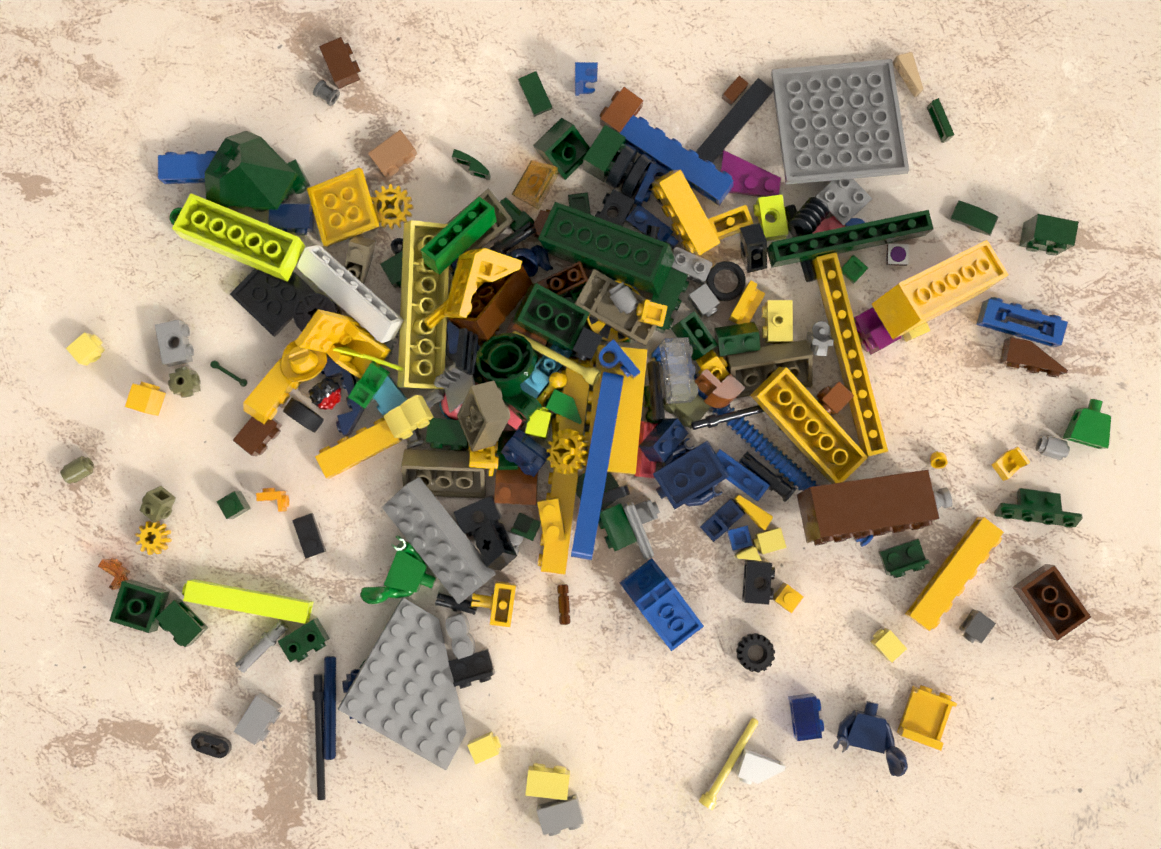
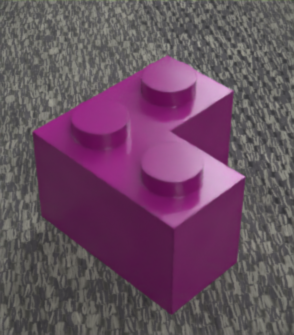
(872, 331)

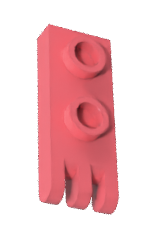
(644, 467)

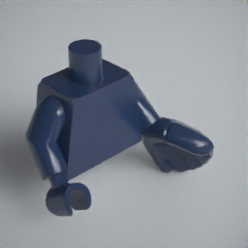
(871, 733)

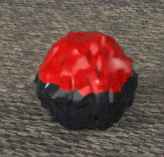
(325, 394)

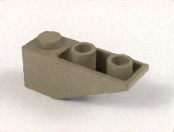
(359, 257)

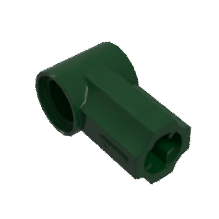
(520, 217)

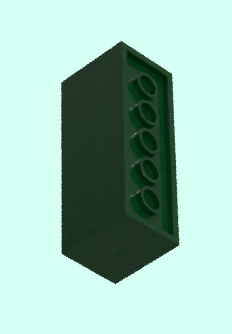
(607, 248)

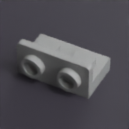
(692, 265)

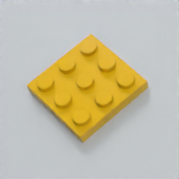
(342, 207)

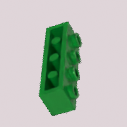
(458, 235)

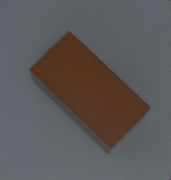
(735, 90)

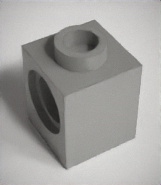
(703, 301)

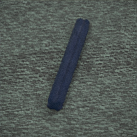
(329, 707)

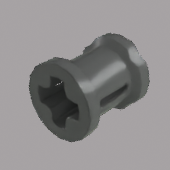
(326, 93)
(414, 440)

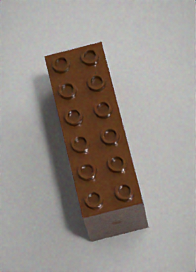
(867, 507)

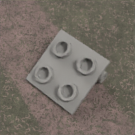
(844, 199)
(455, 384)

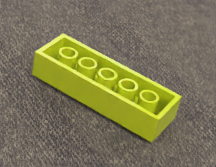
(239, 237)

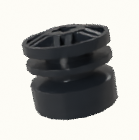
(309, 305)

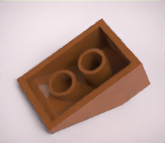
(515, 487)

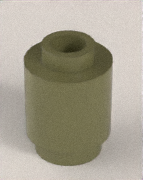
(77, 470)

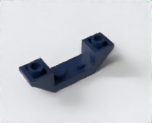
(346, 421)

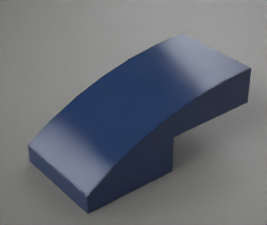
(722, 520)

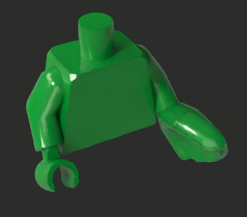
(403, 578)

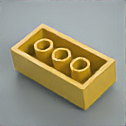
(685, 212)

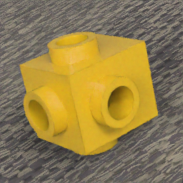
(715, 365)

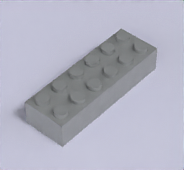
(438, 540)

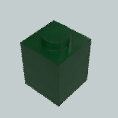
(233, 505)

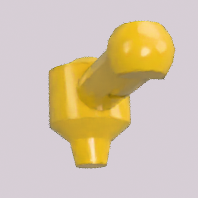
(556, 380)

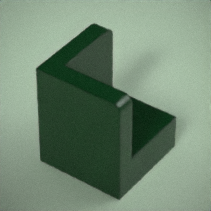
(526, 526)

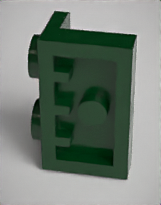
(903, 558)

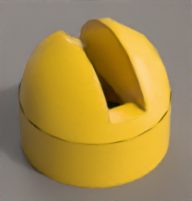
(942, 460)

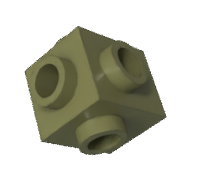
(190, 385)
(157, 504)

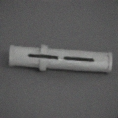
(268, 639)

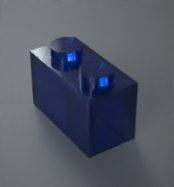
(805, 717)

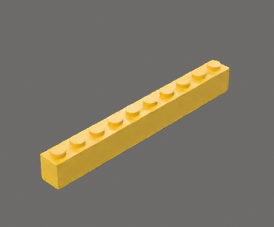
(849, 354)
(564, 486)

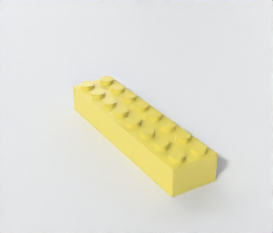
(422, 292)

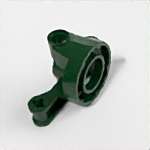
(495, 364)

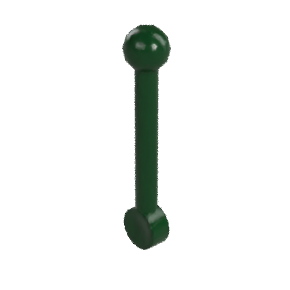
(215, 364)

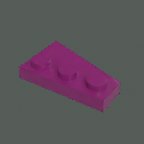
(749, 178)

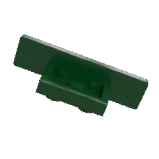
(1040, 508)

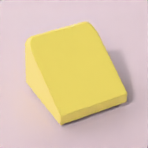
(748, 553)

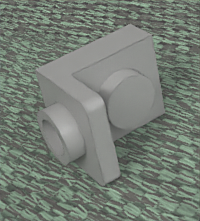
(647, 511)

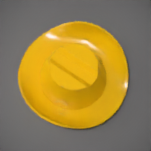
(301, 363)

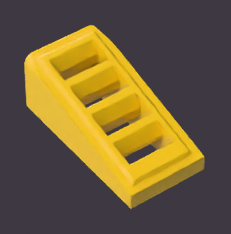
(759, 516)

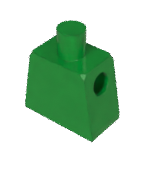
(1089, 426)

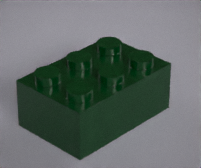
(550, 317)

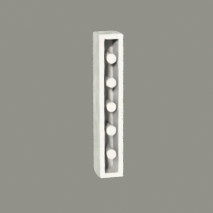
(349, 293)

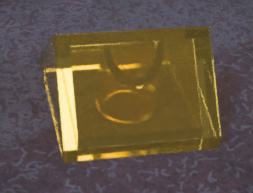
(535, 183)

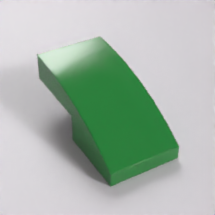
(369, 384)

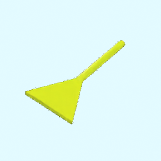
(347, 350)

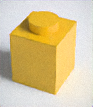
(787, 597)

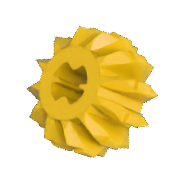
(158, 543)

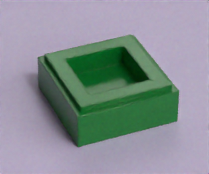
(853, 269)

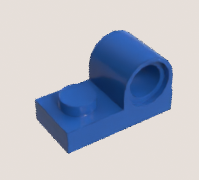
(644, 193)
(627, 367)

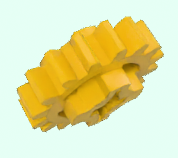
(397, 200)
(569, 461)

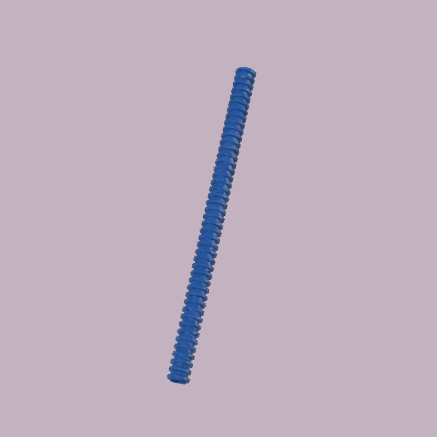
(765, 448)

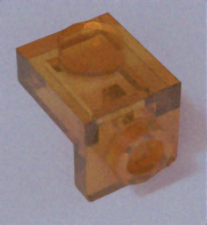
(115, 569)

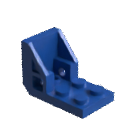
(661, 604)

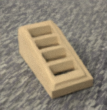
(907, 68)

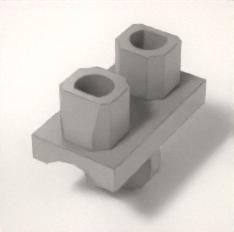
(820, 338)

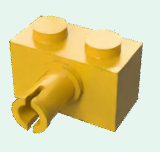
(500, 603)

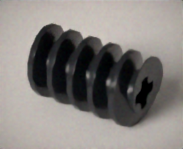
(808, 217)

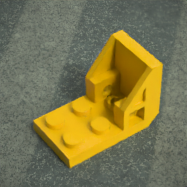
(472, 269)
(333, 330)

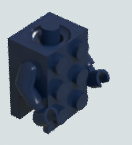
(690, 477)

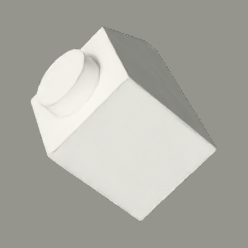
(757, 767)

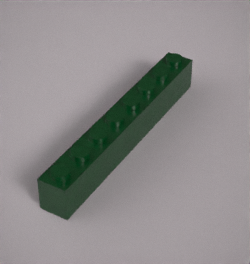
(849, 238)

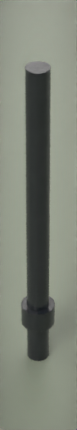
(713, 420)
(318, 697)

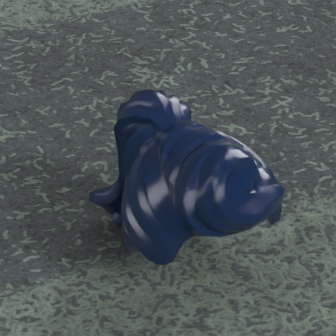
(532, 259)

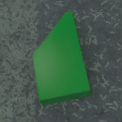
(564, 406)

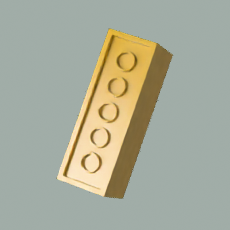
(939, 289)
(627, 428)

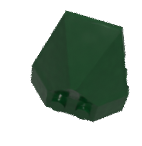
(248, 174)

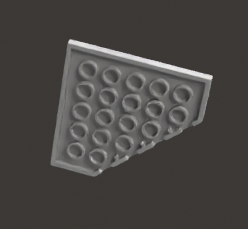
(409, 687)

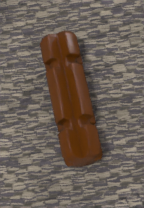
(563, 604)

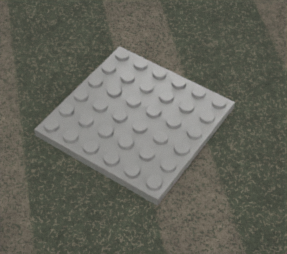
(839, 121)

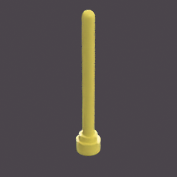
(590, 375)
(709, 798)

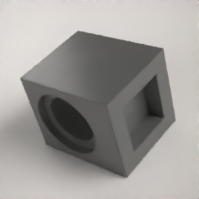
(976, 626)

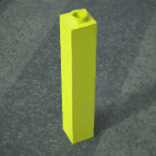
(247, 601)

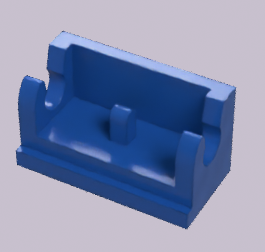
(585, 73)

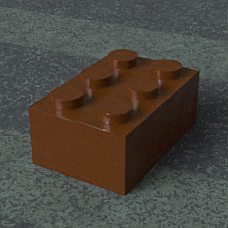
(1051, 602)

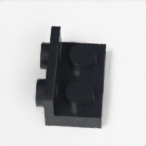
(472, 668)

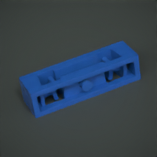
(1052, 326)

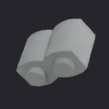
(462, 641)

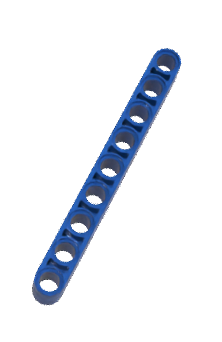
(597, 466)

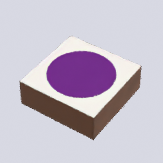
(897, 254)

